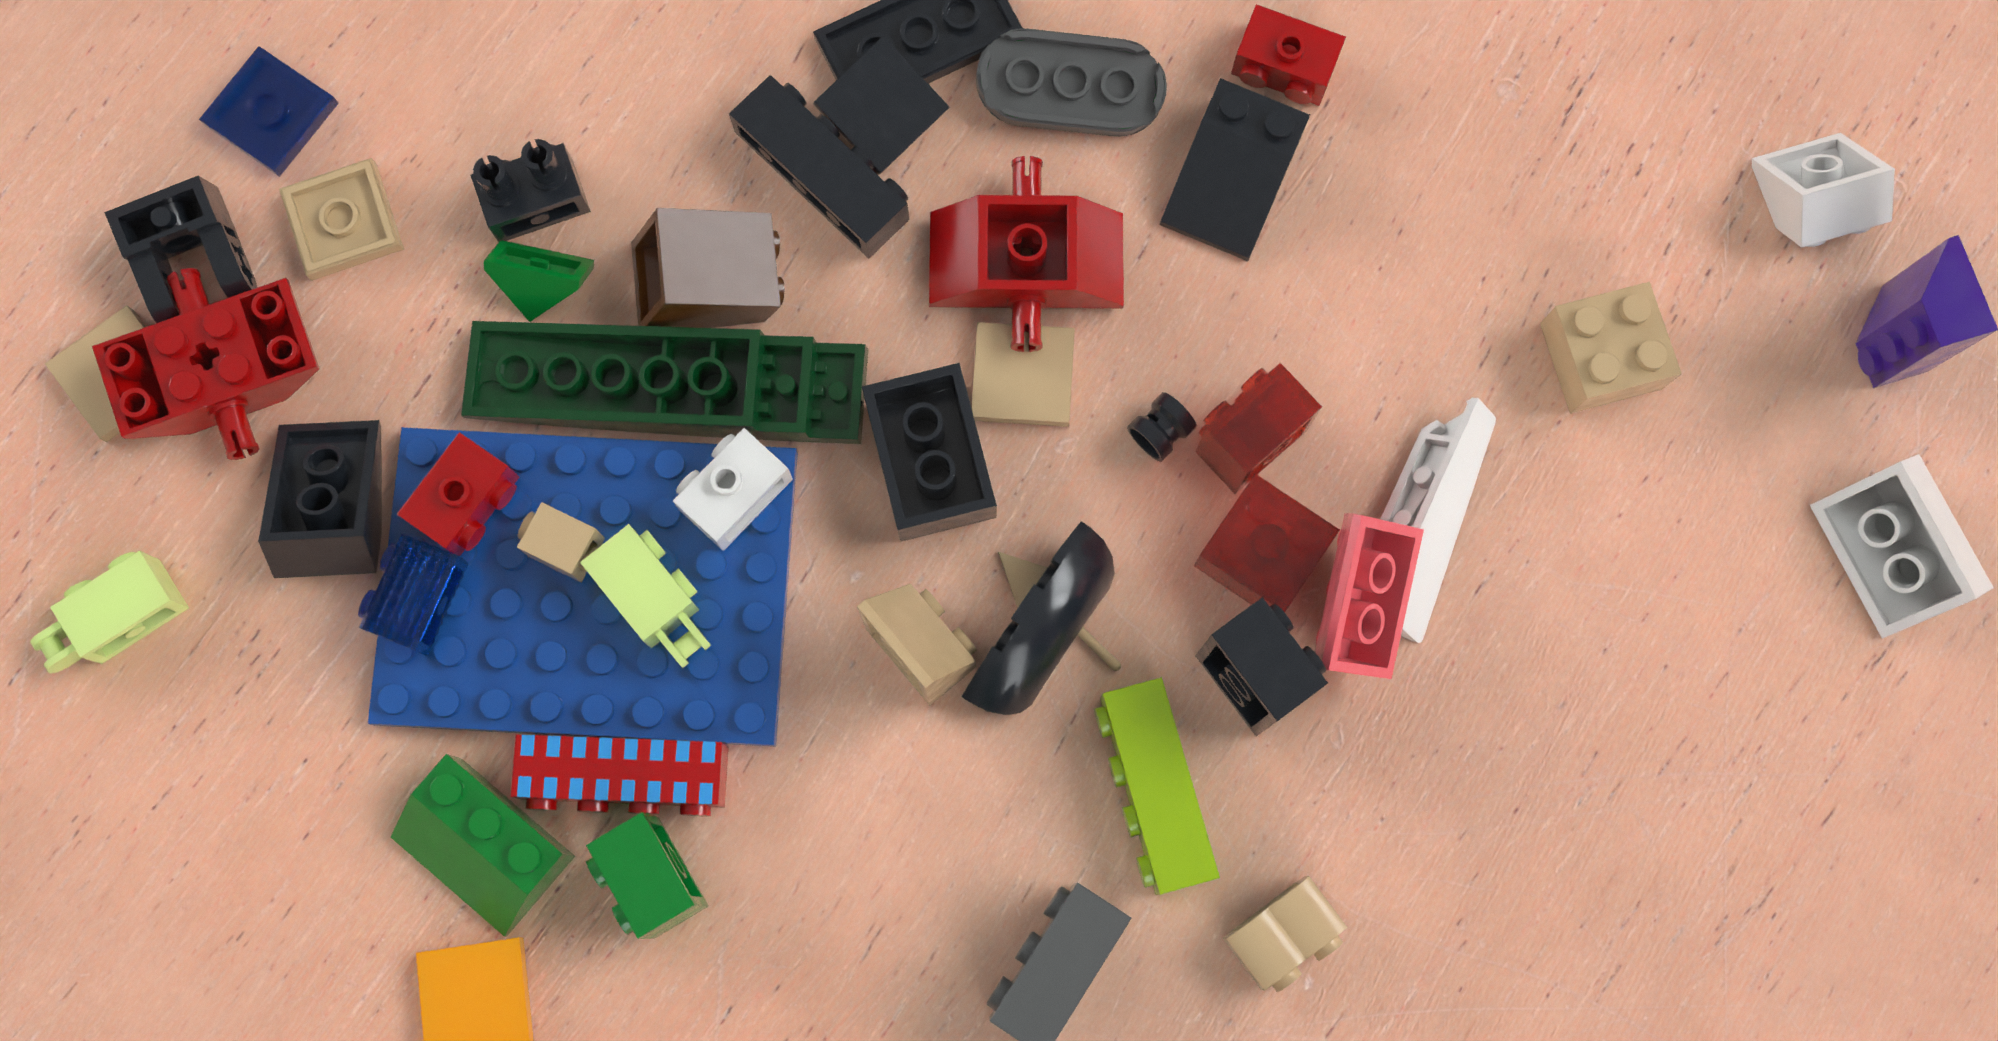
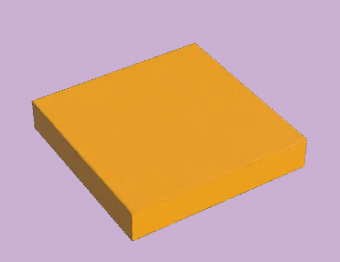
(475, 992)

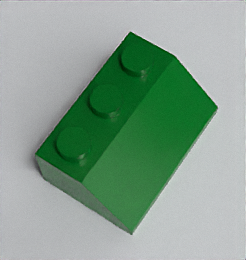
(479, 843)

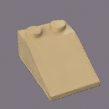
(918, 640)

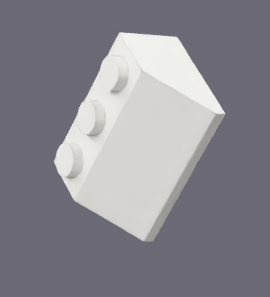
(1901, 546)

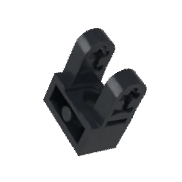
(171, 224)

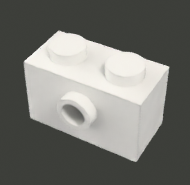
(732, 488)

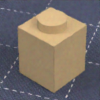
(558, 540)

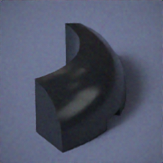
(1044, 625)

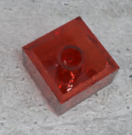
(1257, 427)
(1266, 545)

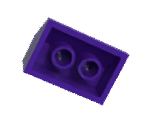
(1924, 316)

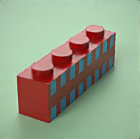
(619, 772)

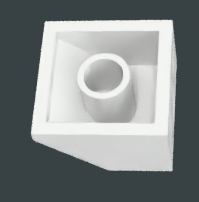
(1825, 189)

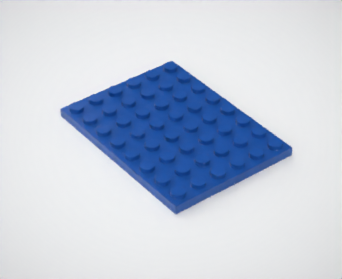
(554, 652)

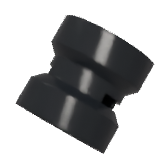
(1162, 426)

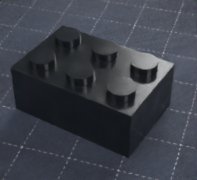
(930, 452)
(1261, 665)

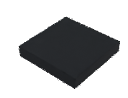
(881, 104)

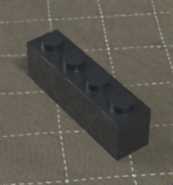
(820, 165)

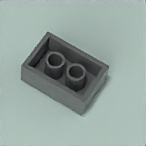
(1057, 965)

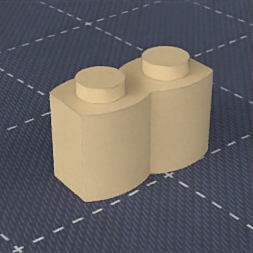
(1286, 934)

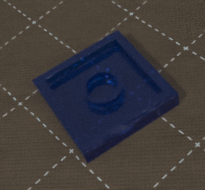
(269, 111)

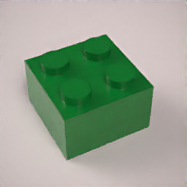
(645, 877)

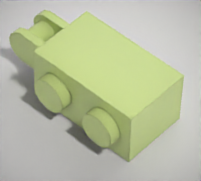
(645, 591)
(110, 612)

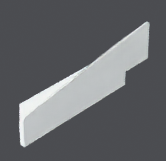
(1435, 497)

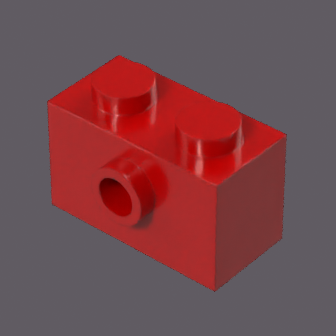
(1287, 56)
(460, 495)

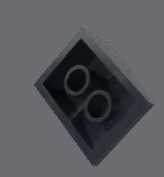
(1234, 169)
(324, 500)

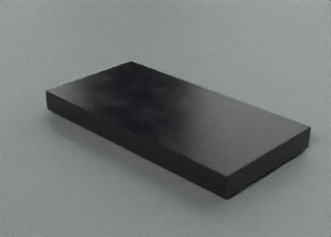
(928, 33)

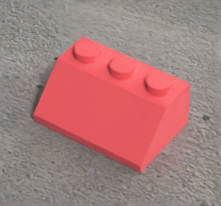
(1367, 596)

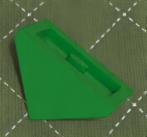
(535, 276)

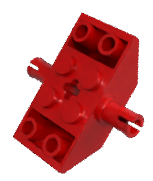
(1071, 242)
(164, 375)

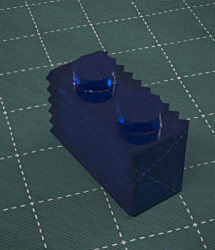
(412, 593)

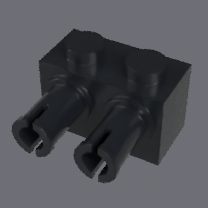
(529, 191)

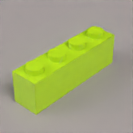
(1157, 786)

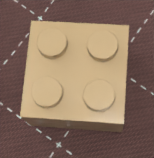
(1610, 347)

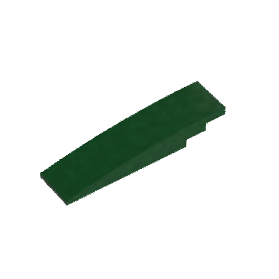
(666, 380)

